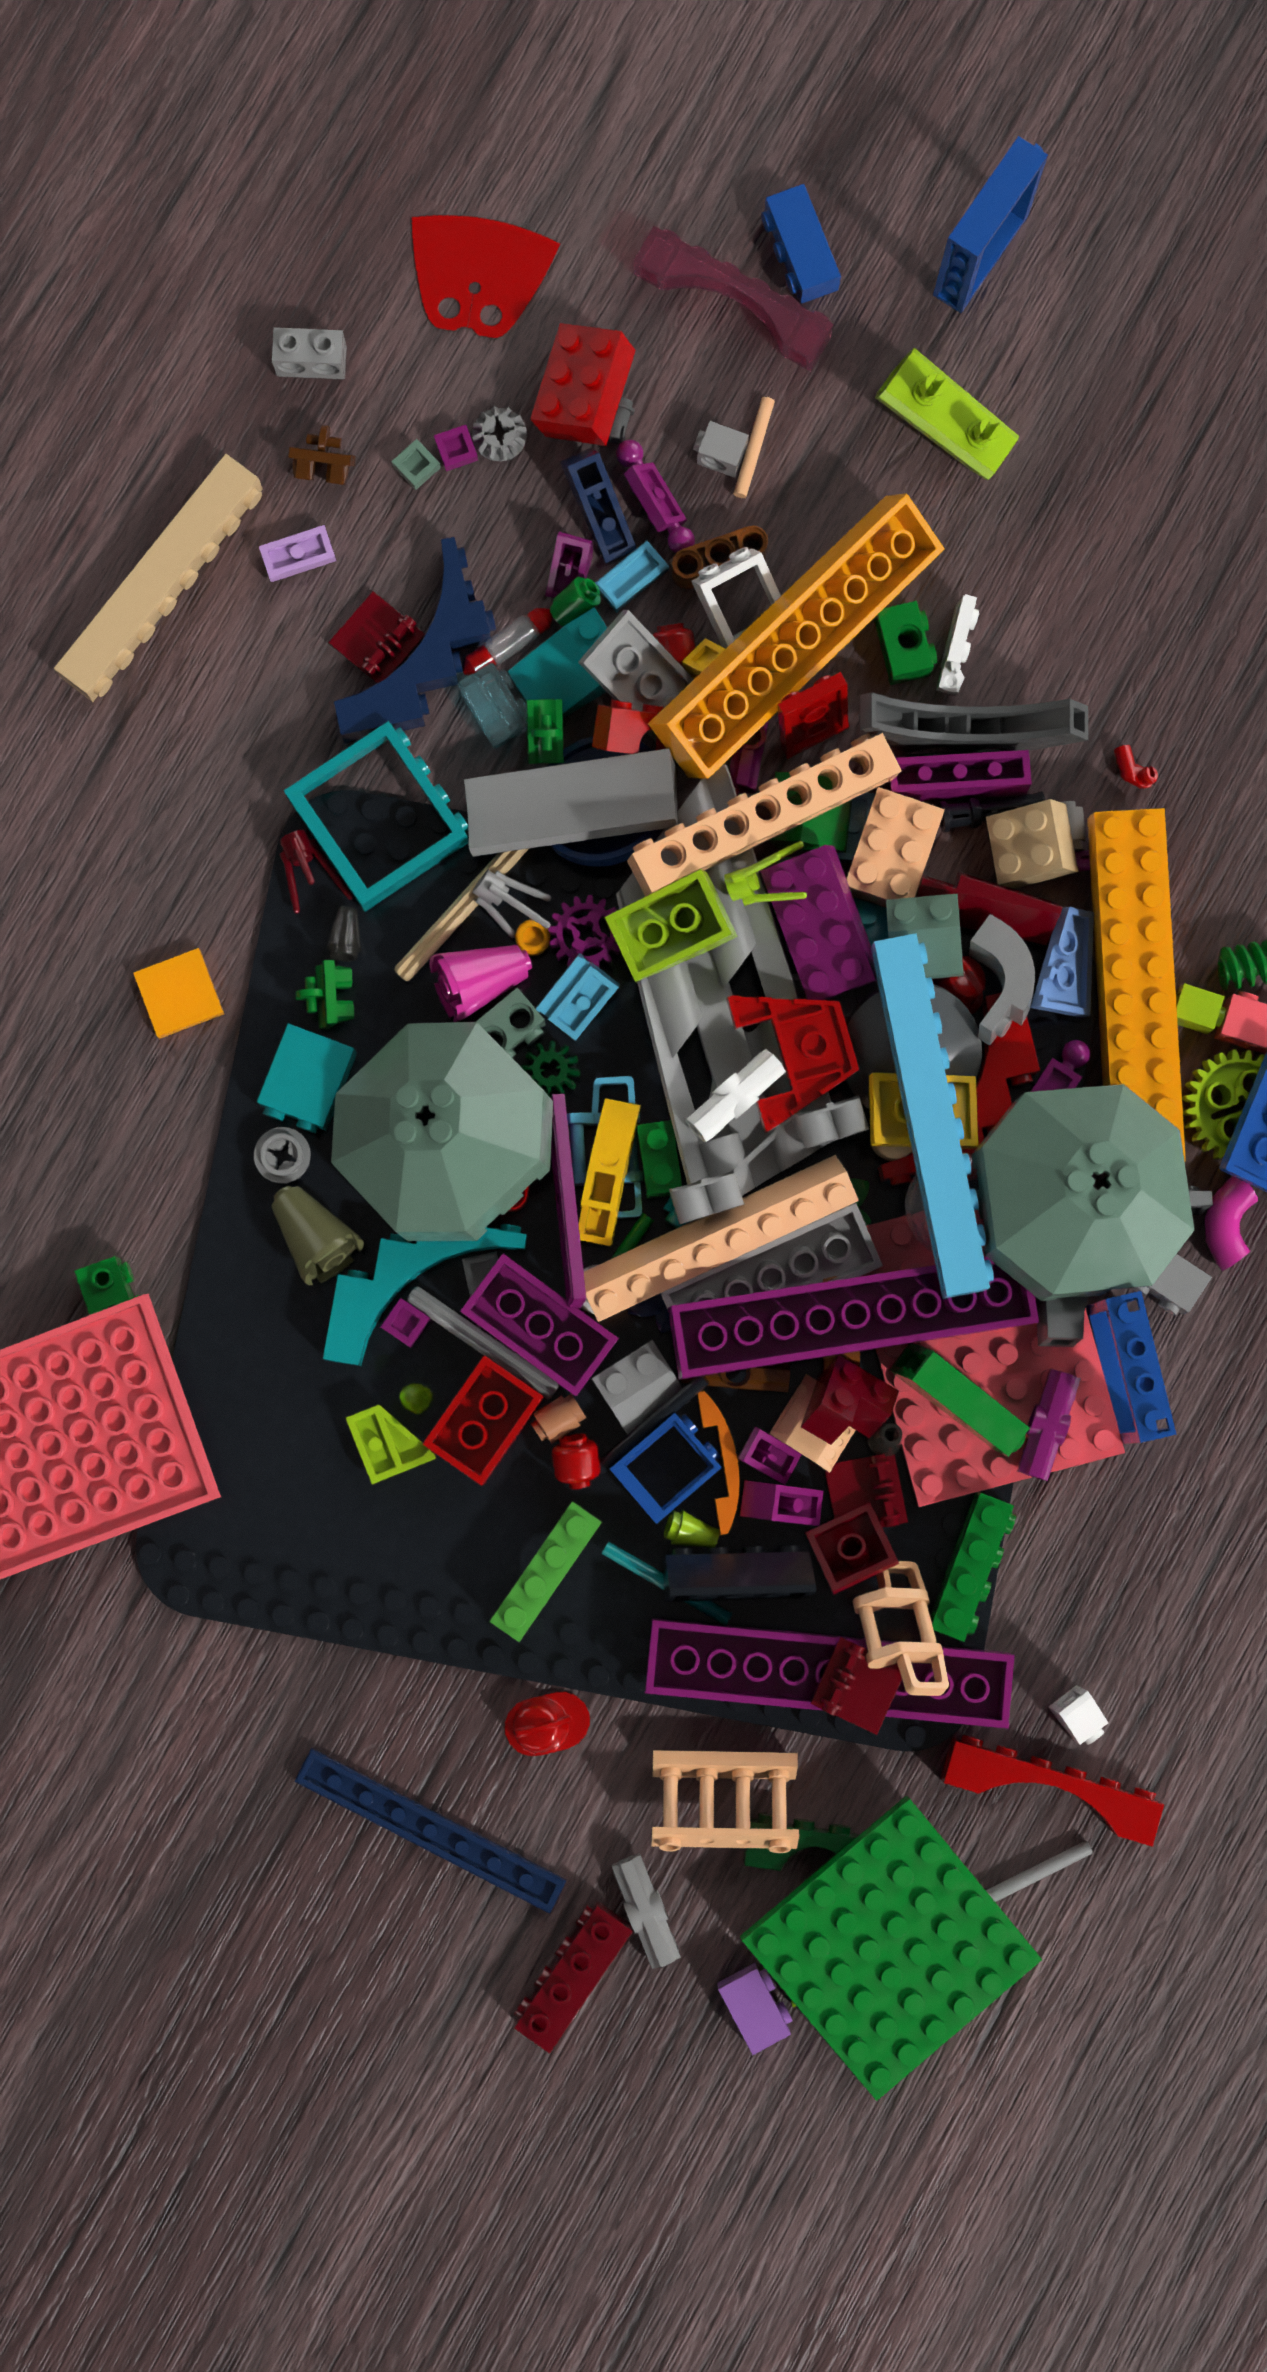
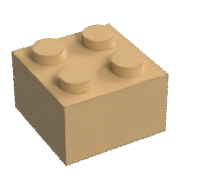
(1032, 844)

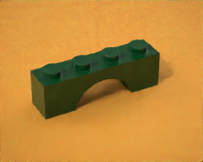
(833, 1839)

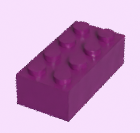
(824, 927)
(539, 1325)

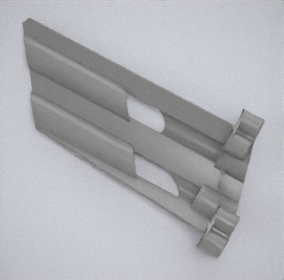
(696, 996)

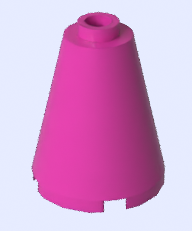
(477, 977)

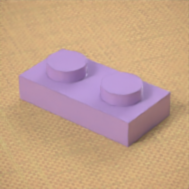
(297, 553)

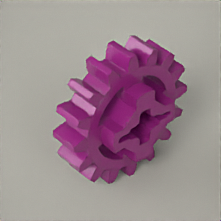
(572, 926)

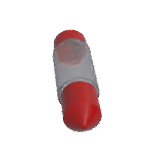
(509, 640)

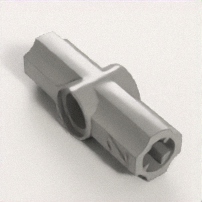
(646, 1911)

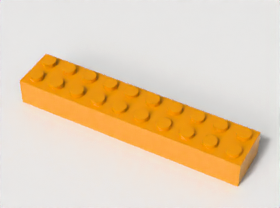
(796, 636)
(1135, 957)

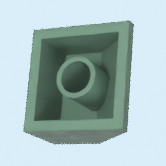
(936, 924)

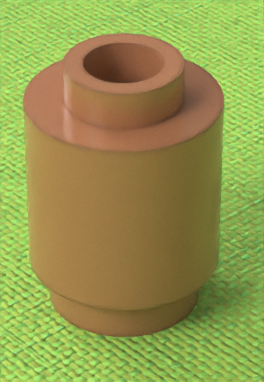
(558, 1418)

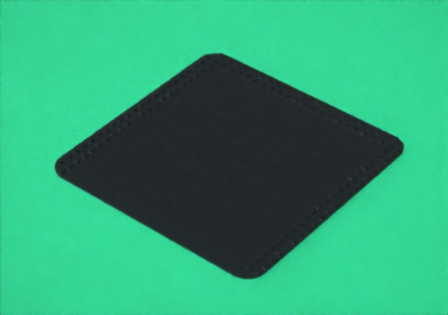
(430, 1552)

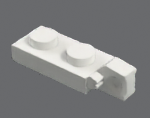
(956, 647)

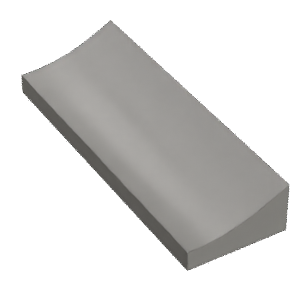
(572, 802)
(820, 1250)

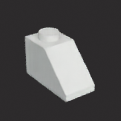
(1079, 1715)

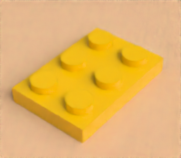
(888, 1118)

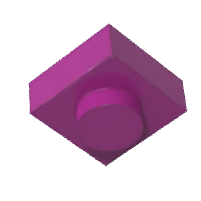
(456, 448)
(405, 1322)

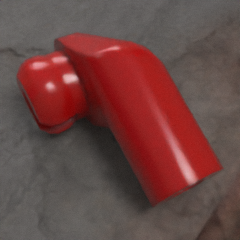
(1131, 772)

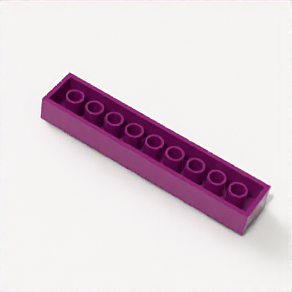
(838, 1319)
(788, 1666)

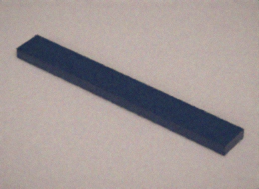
(430, 1830)

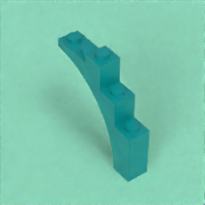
(362, 1301)

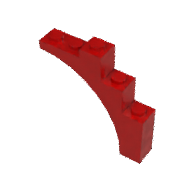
(1005, 1060)

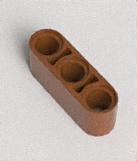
(700, 554)

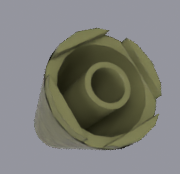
(314, 1235)

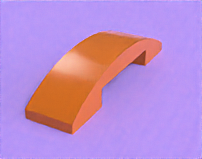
(724, 1506)

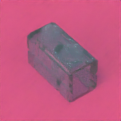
(494, 705)

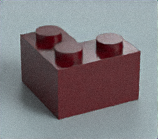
(846, 1398)

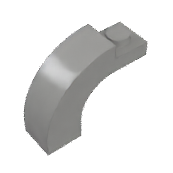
(1010, 959)

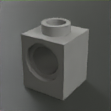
(721, 448)

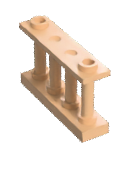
(742, 1769)

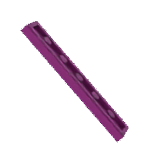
(566, 1205)

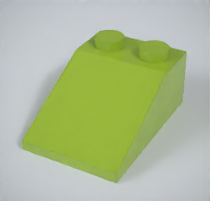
(671, 925)

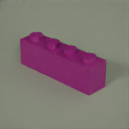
(963, 775)

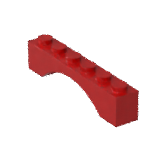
(980, 1769)

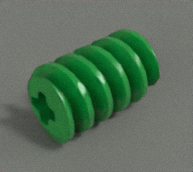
(1242, 963)

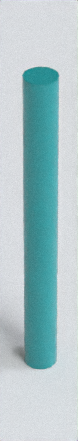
(656, 1578)

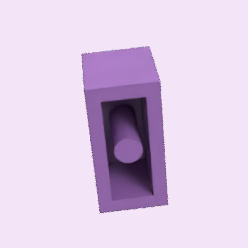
(754, 2007)

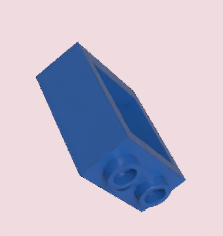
(641, 1495)

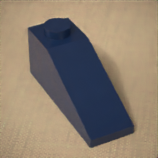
(598, 504)

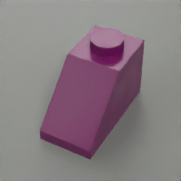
(781, 1503)

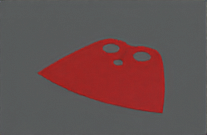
(465, 250)

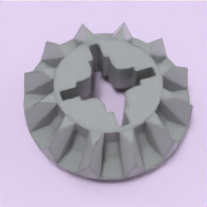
(489, 445)
(276, 1140)

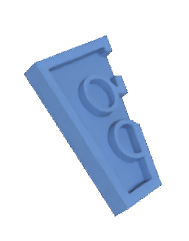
(1067, 967)

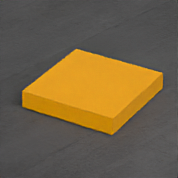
(178, 993)

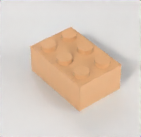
(893, 848)

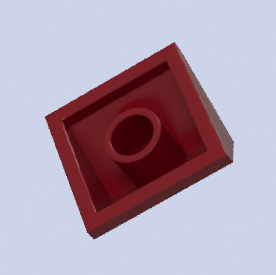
(852, 1548)

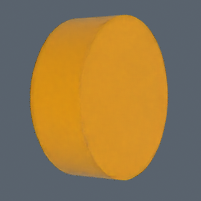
(532, 937)

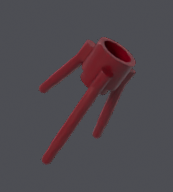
(299, 851)

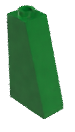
(960, 1398)

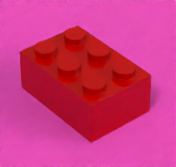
(583, 384)
(483, 1420)

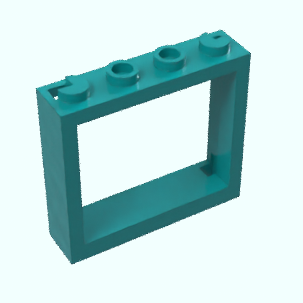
(436, 795)

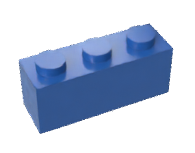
(801, 244)

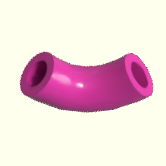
(1224, 1219)

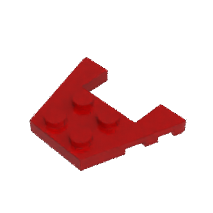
(811, 1045)

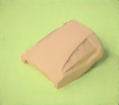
(789, 1429)

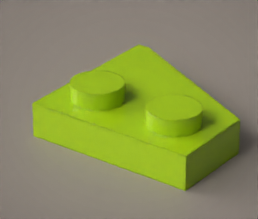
(386, 1444)

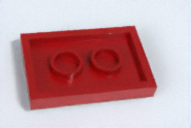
(813, 714)

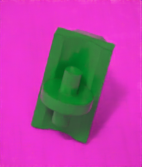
(544, 731)
(327, 981)

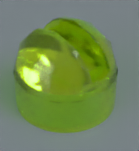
(415, 1398)

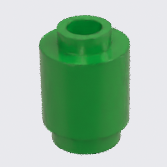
(575, 600)

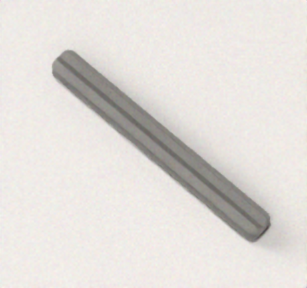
(482, 1342)

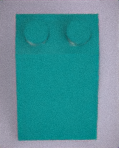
(554, 668)

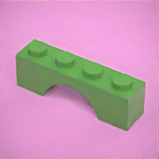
(545, 1571)

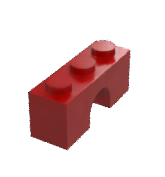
(622, 728)

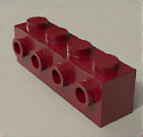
(572, 1977)

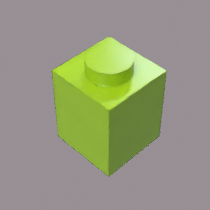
(1199, 1009)

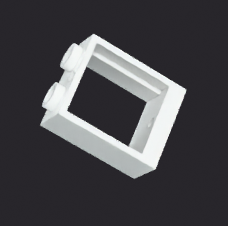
(715, 575)

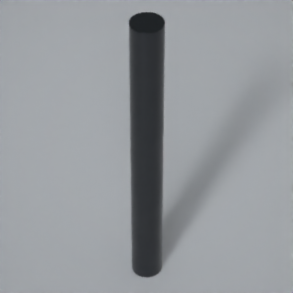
(652, 1422)

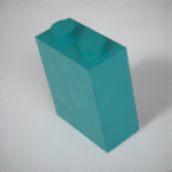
(306, 1078)

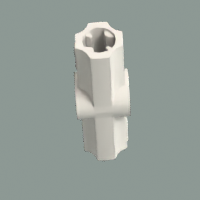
(735, 1095)

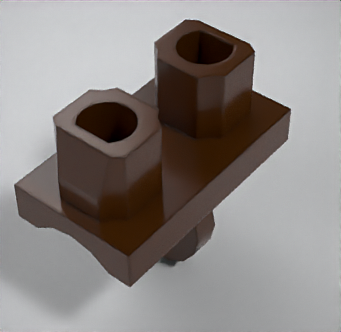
(305, 459)

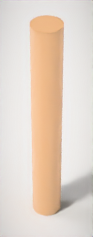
(754, 447)

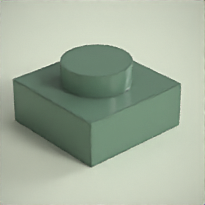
(416, 464)

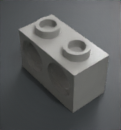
(309, 353)

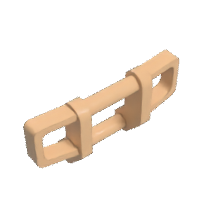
(903, 1652)

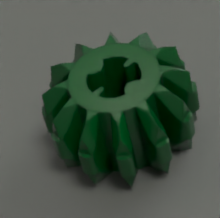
(549, 1058)

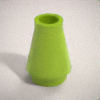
(690, 1531)

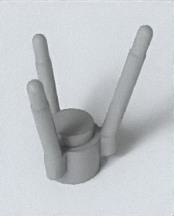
(492, 889)

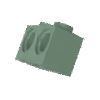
(498, 1022)

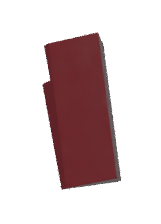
(978, 898)

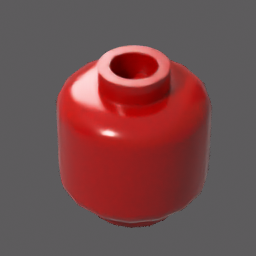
(676, 640)
(576, 1460)

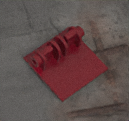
(377, 638)
(866, 1481)
(855, 1690)

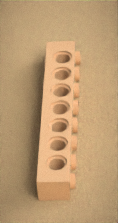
(878, 768)

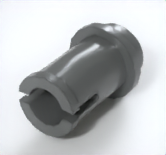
(621, 421)

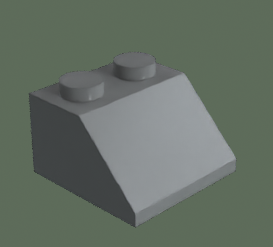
(637, 1385)

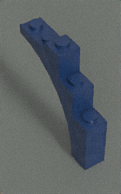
(430, 666)

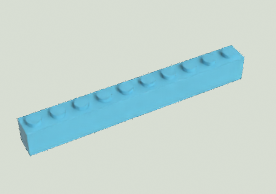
(930, 1116)

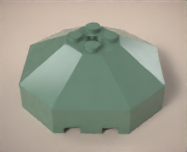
(470, 1159)
(1041, 1202)

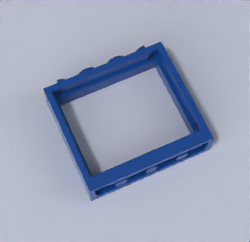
(989, 224)
(1131, 1368)

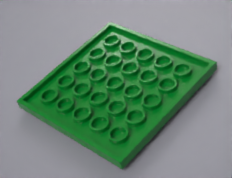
(891, 1948)

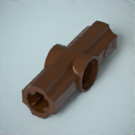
(765, 1378)

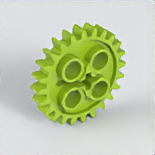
(1227, 1077)

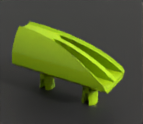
(947, 414)

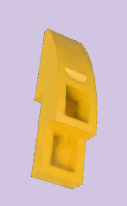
(607, 1171)

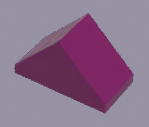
(570, 560)
(769, 1455)

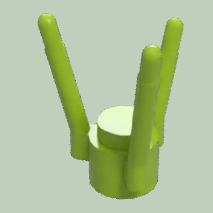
(744, 881)

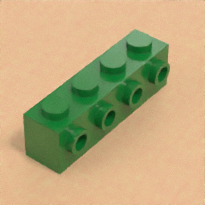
(105, 1284)
(970, 1566)

